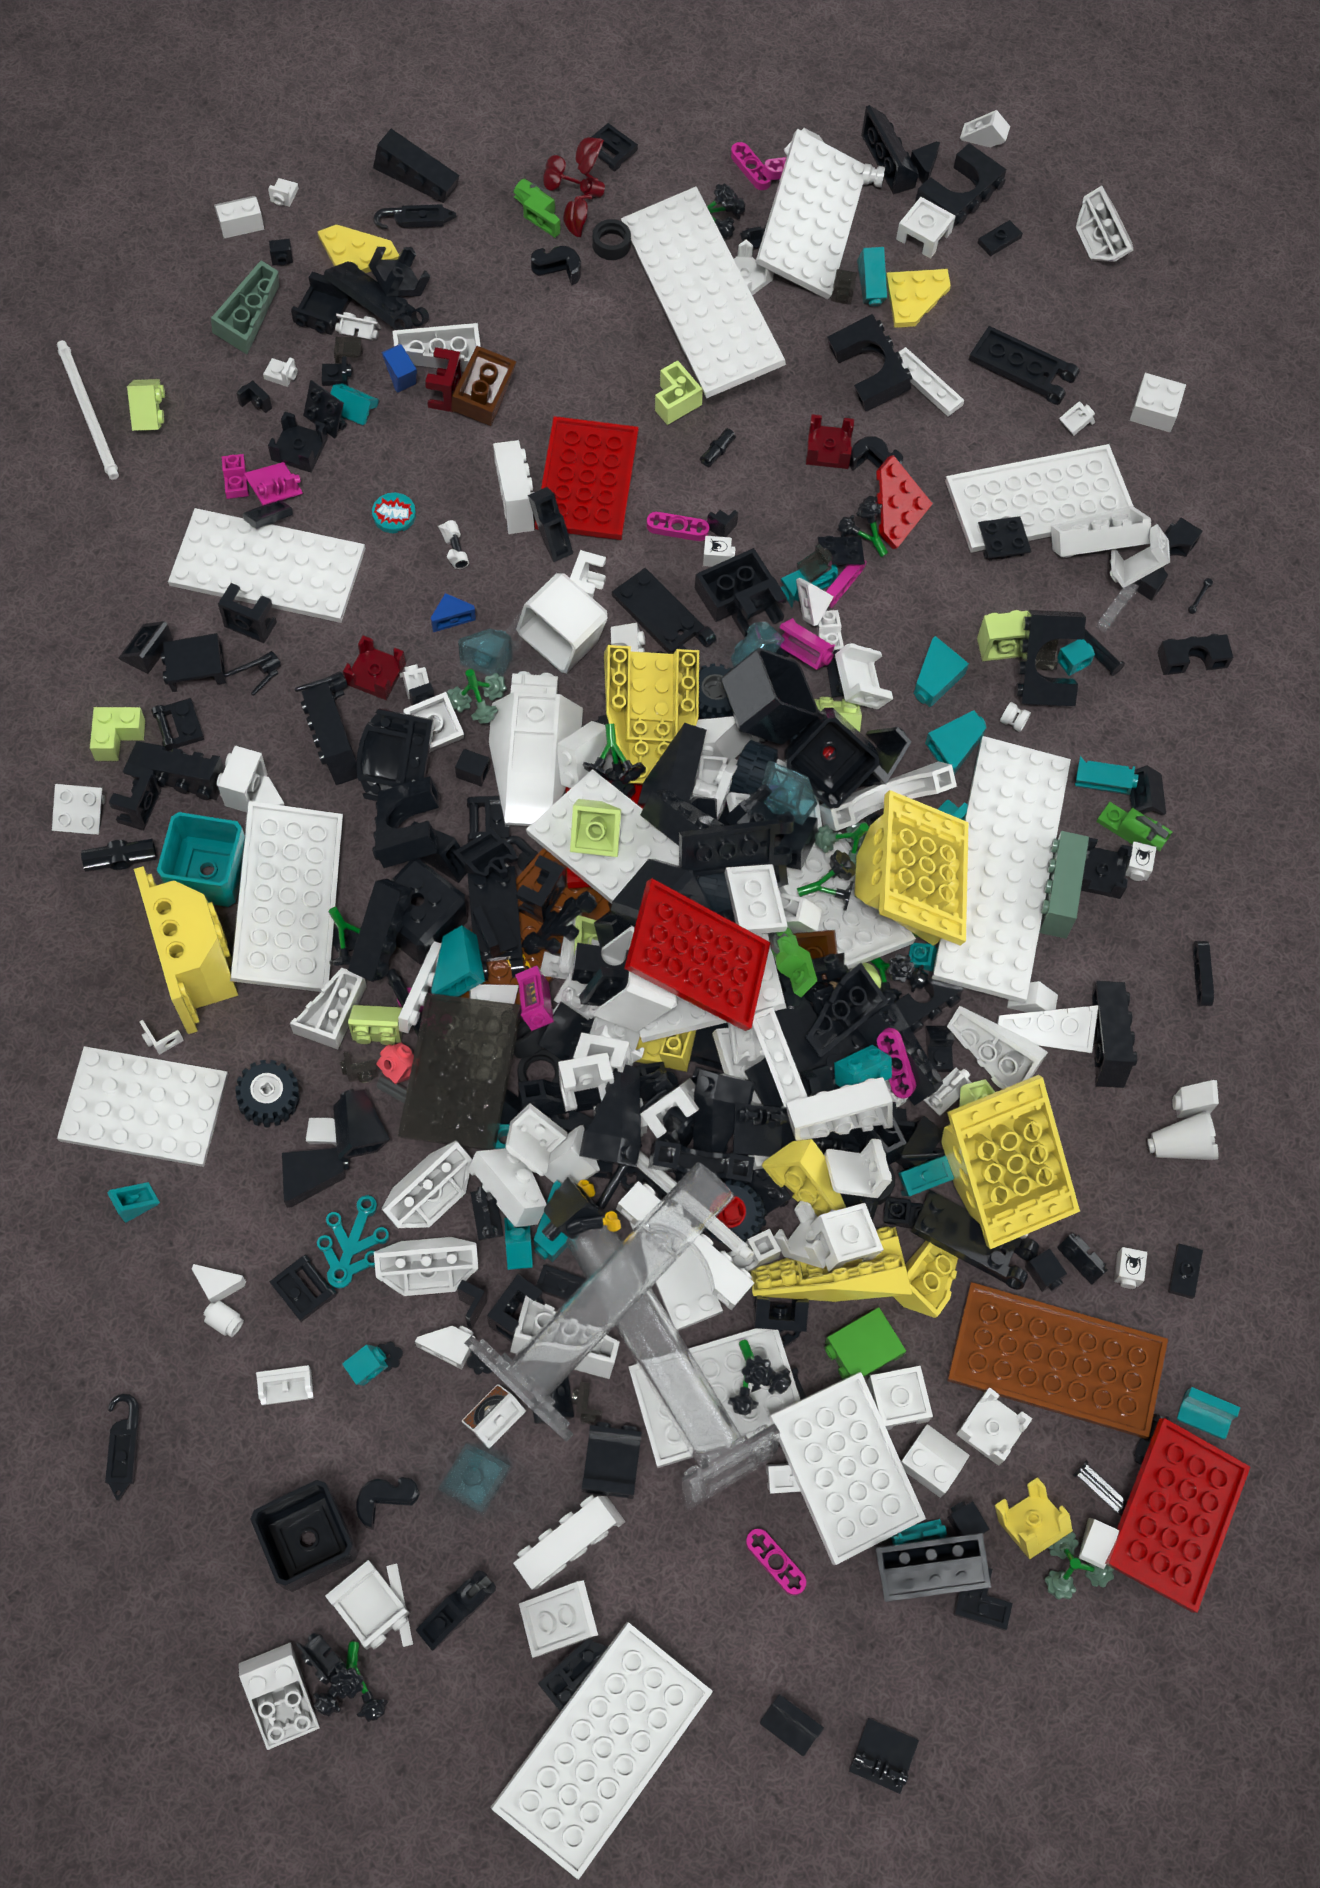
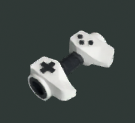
(451, 534)

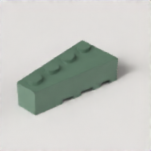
(246, 308)
(1064, 884)

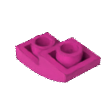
(234, 477)

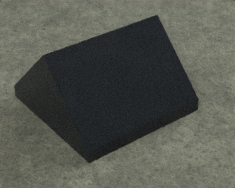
(147, 646)

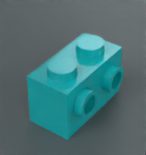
(863, 1066)

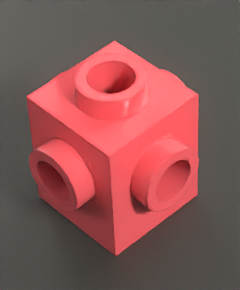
(396, 1062)

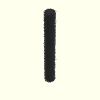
(612, 1186)

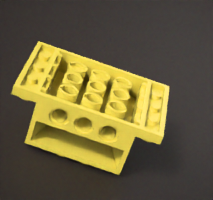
(916, 869)
(188, 946)
(1009, 1162)

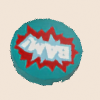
(393, 512)

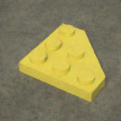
(354, 246)
(915, 294)

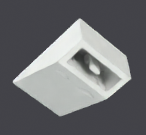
(278, 1696)

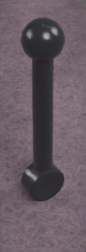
(1207, 583)

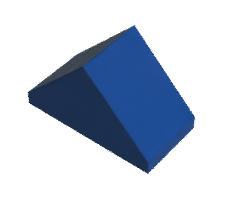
(400, 367)
(452, 613)

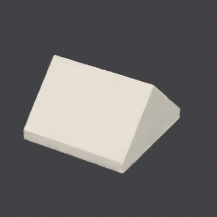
(566, 1162)

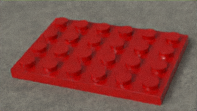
(590, 474)
(697, 955)
(1178, 1515)

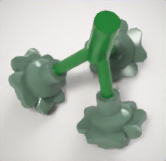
(492, 688)
(826, 838)
(1061, 1583)

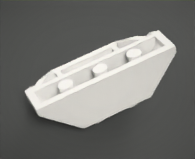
(1102, 228)
(429, 1188)
(426, 1265)

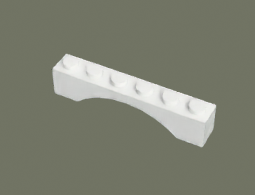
(914, 784)
(725, 1279)

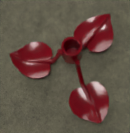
(586, 156)

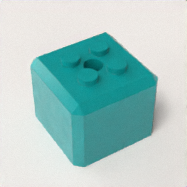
(201, 842)

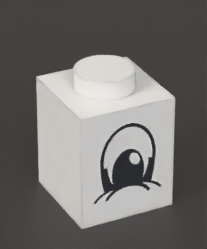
(717, 550)
(1141, 861)
(1130, 1267)

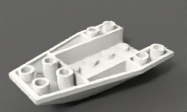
(525, 751)

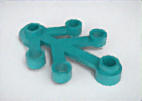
(351, 1245)

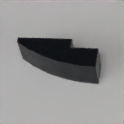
(550, 523)

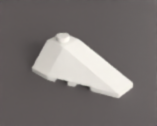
(1000, 1051)

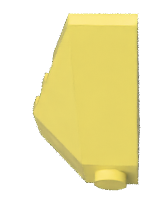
(806, 1174)
(930, 1280)

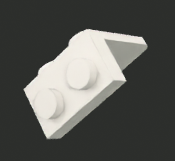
(533, 1138)
(861, 1172)

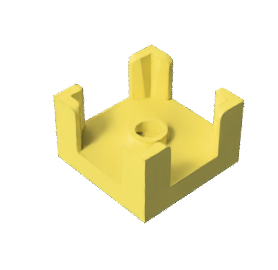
(1034, 1521)

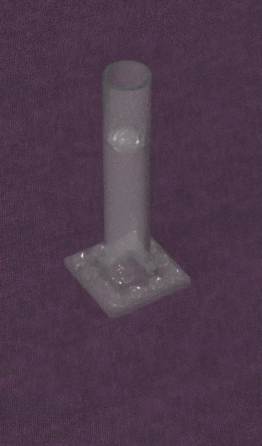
(607, 1294)
(682, 1388)

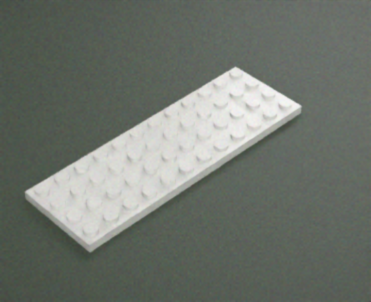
(703, 293)
(1010, 837)

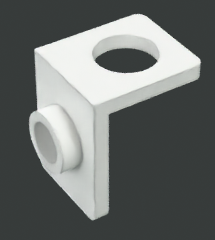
(160, 1045)

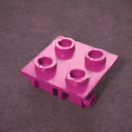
(274, 483)

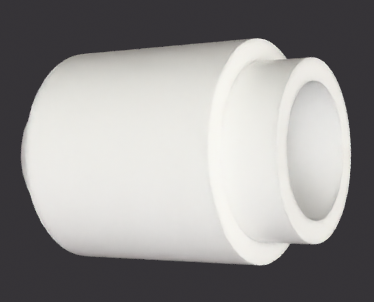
(223, 1318)

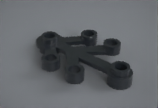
(555, 925)

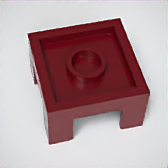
(446, 379)
(829, 445)
(374, 669)

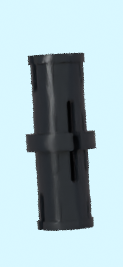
(717, 447)

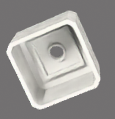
(562, 622)
(640, 1000)

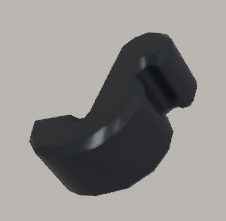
(556, 260)
(872, 449)
(678, 1127)
(383, 1492)

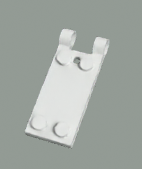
(687, 1291)

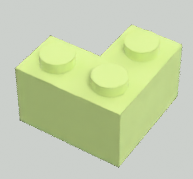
(679, 394)
(144, 404)
(113, 725)

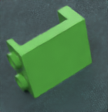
(864, 1345)

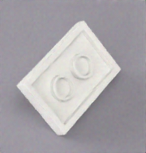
(717, 791)
(756, 898)
(558, 1619)

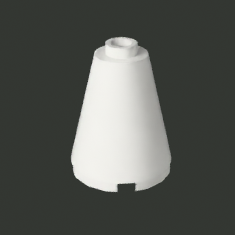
(1186, 1139)

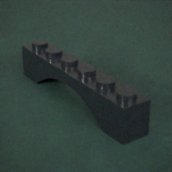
(548, 1098)

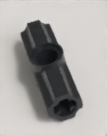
(118, 855)

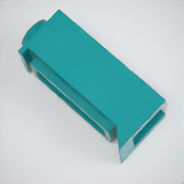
(790, 584)
(1106, 777)

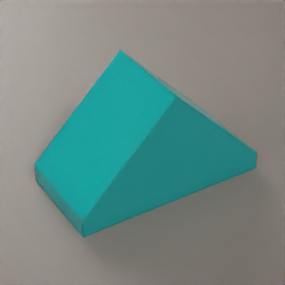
(133, 1200)

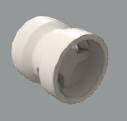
(873, 175)
(1011, 713)

